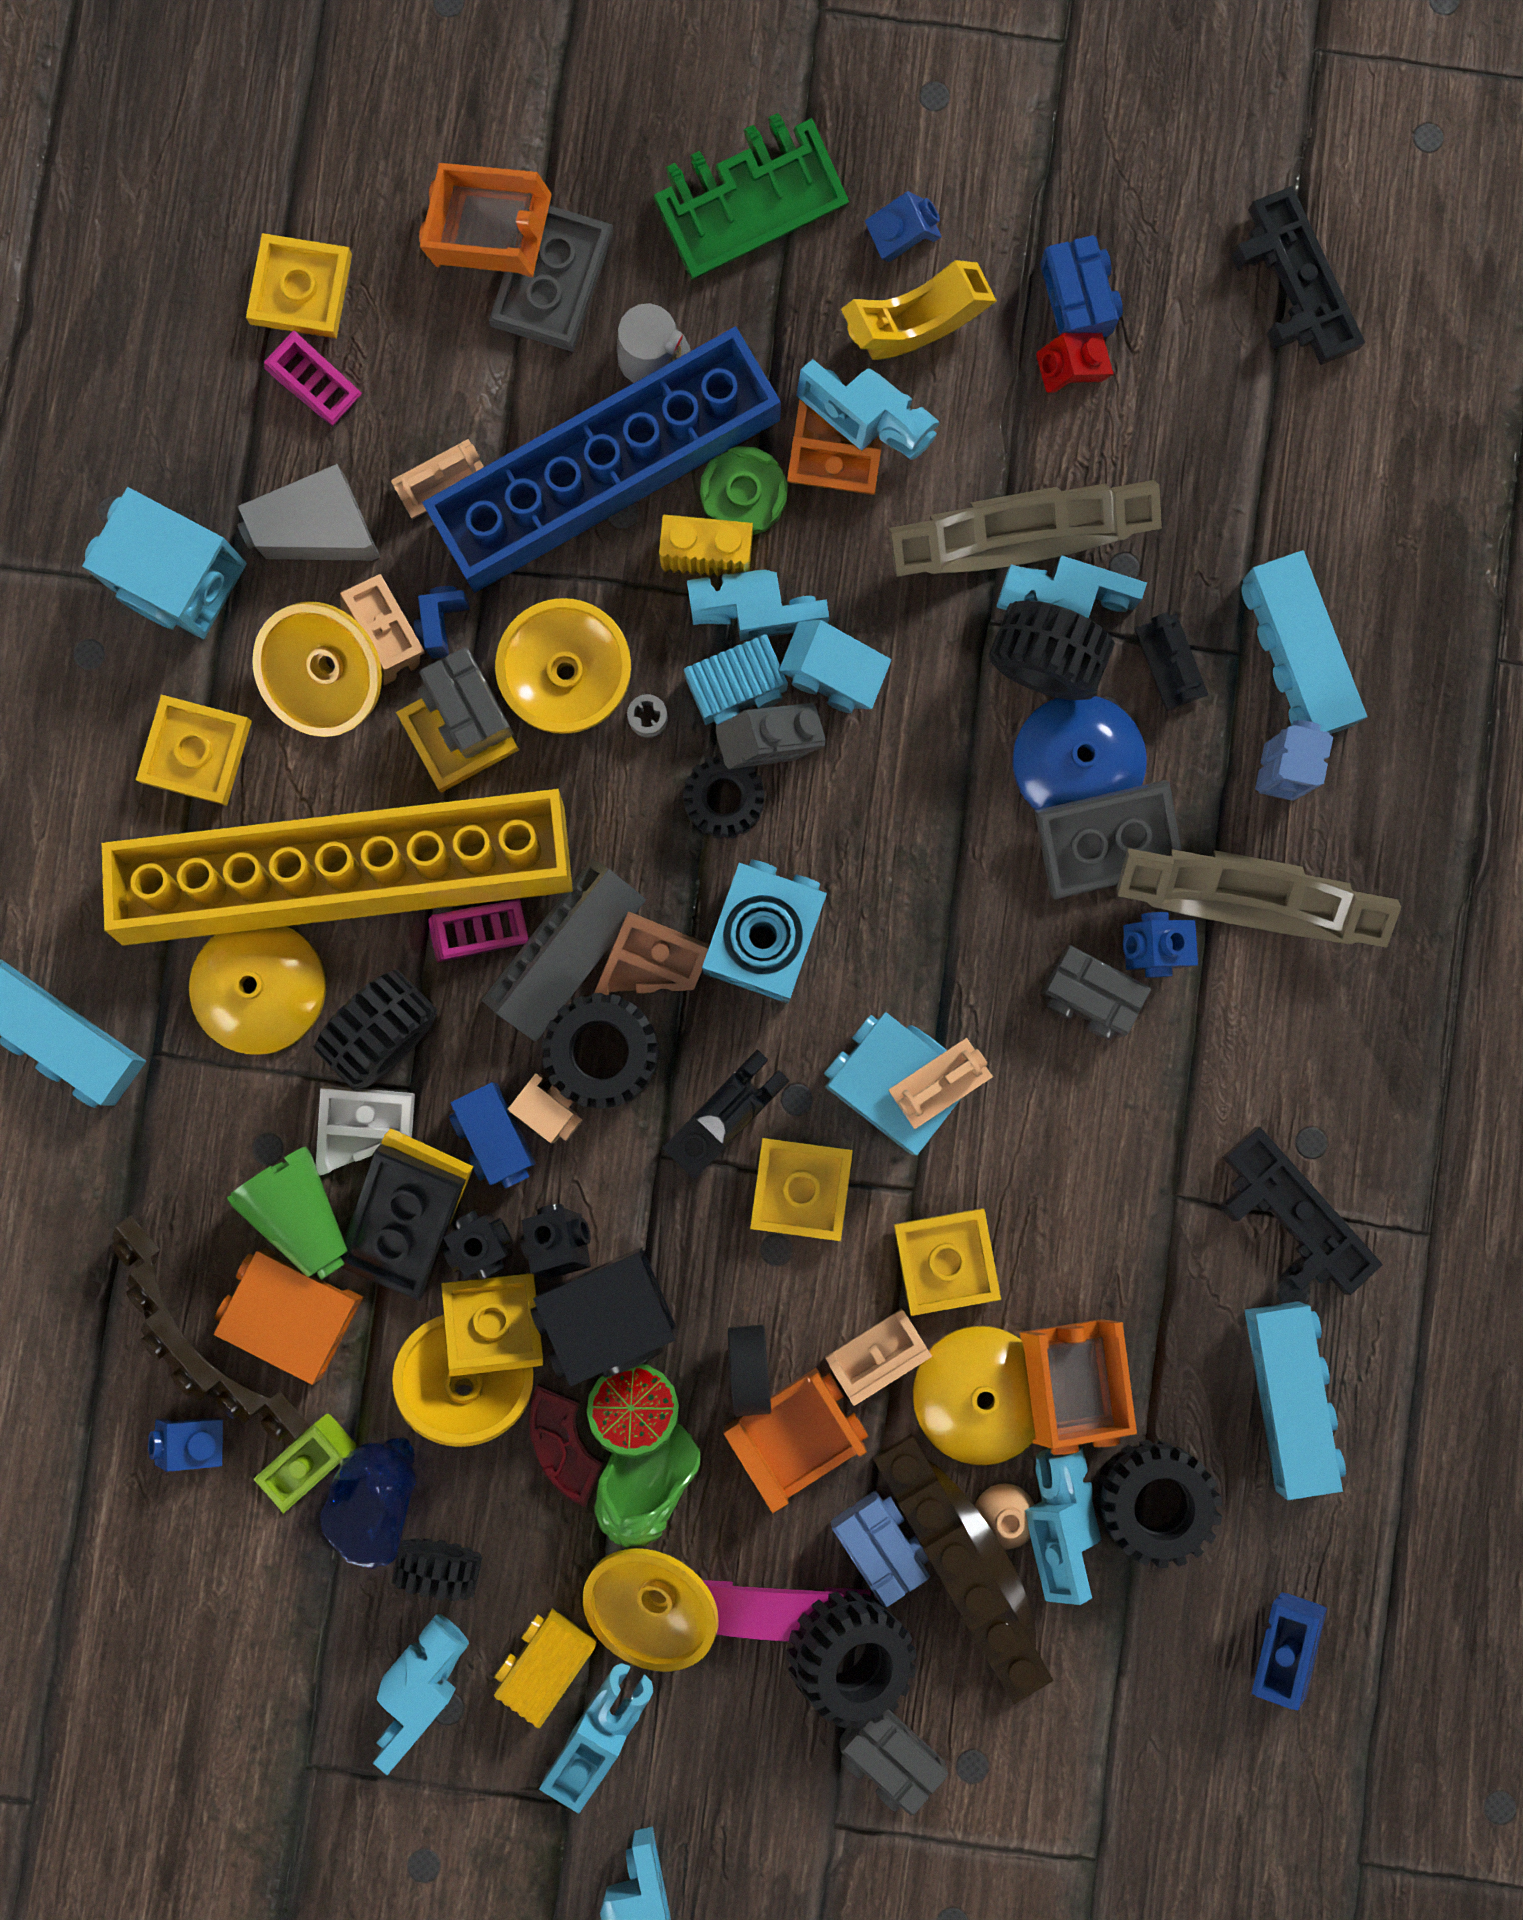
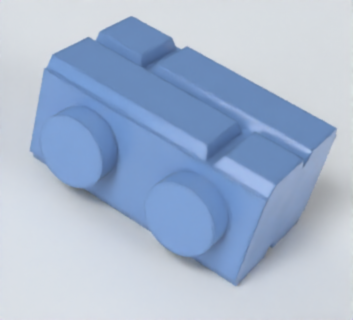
(1294, 761)
(881, 1548)

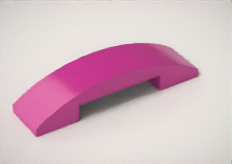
(764, 1611)

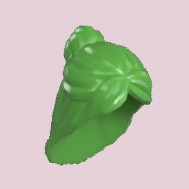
(642, 1492)

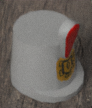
(648, 341)

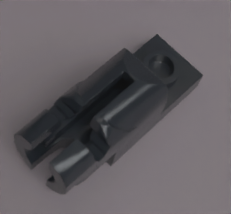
(723, 1116)

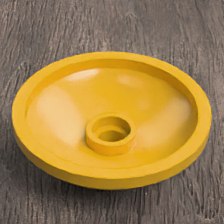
(558, 636)
(297, 679)
(286, 995)
(948, 1388)
(430, 1398)
(650, 1610)

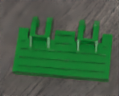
(756, 199)

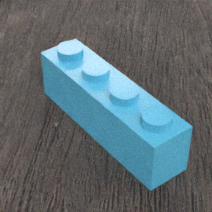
(1302, 643)
(63, 1041)
(1295, 1400)

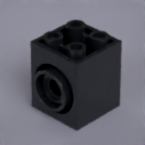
(605, 1319)

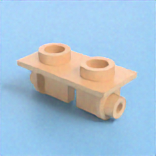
(436, 476)
(941, 1083)

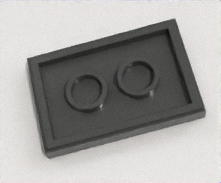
(558, 295)
(1090, 837)

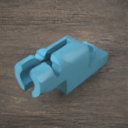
(867, 409)
(1072, 587)
(754, 601)
(1063, 1526)
(418, 1688)
(596, 1741)
(640, 1897)

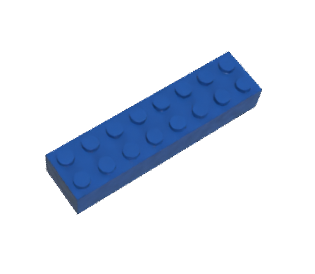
(604, 459)

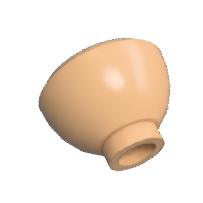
(1004, 1512)

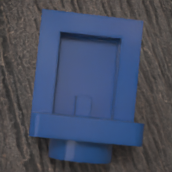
(903, 225)
(431, 627)
(186, 1443)

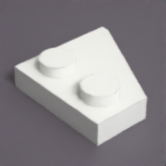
(356, 1121)

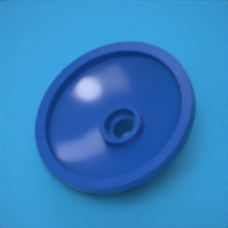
(1048, 744)

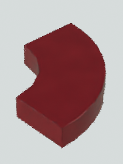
(559, 1444)

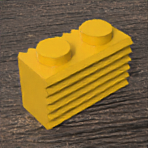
(705, 545)
(544, 1667)

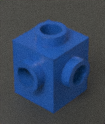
(1160, 944)

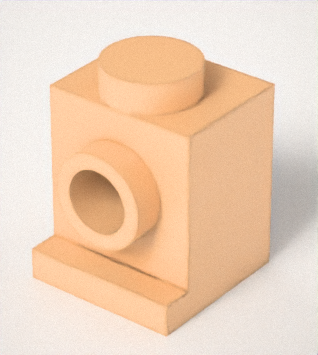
(545, 1110)

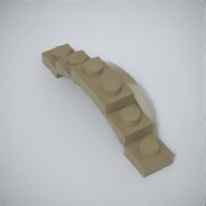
(1025, 528)
(1257, 896)

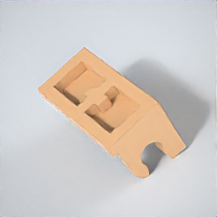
(386, 625)
(878, 1357)

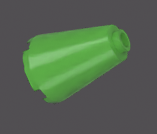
(293, 1213)

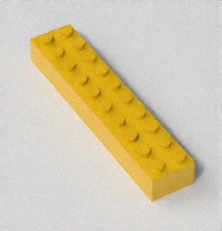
(335, 867)

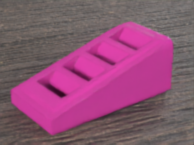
(286, 352)
(440, 941)

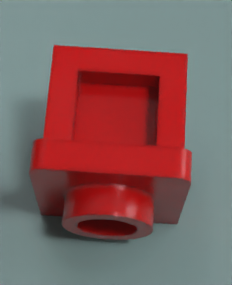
(1074, 360)

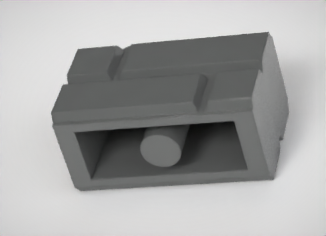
(465, 704)
(770, 735)
(1095, 993)
(894, 1761)

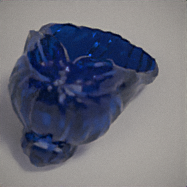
(370, 1502)

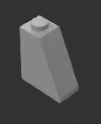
(308, 521)

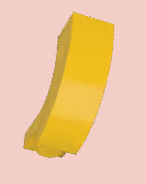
(920, 315)

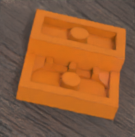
(828, 458)

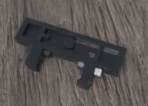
(1318, 305)
(1325, 1240)

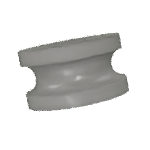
(636, 723)

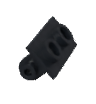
(1171, 661)

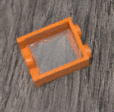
(485, 218)
(1079, 1385)

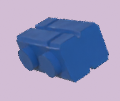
(1080, 287)
(1289, 1651)

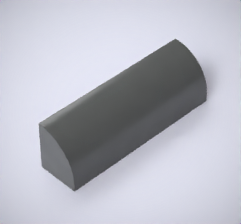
(563, 950)

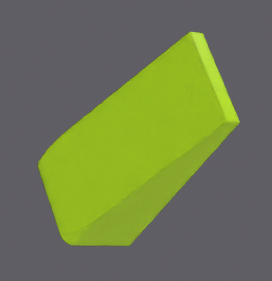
(305, 1462)

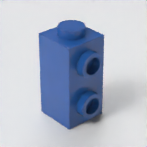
(493, 1135)

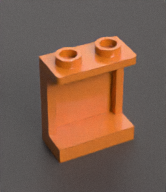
(286, 1316)
(798, 1439)

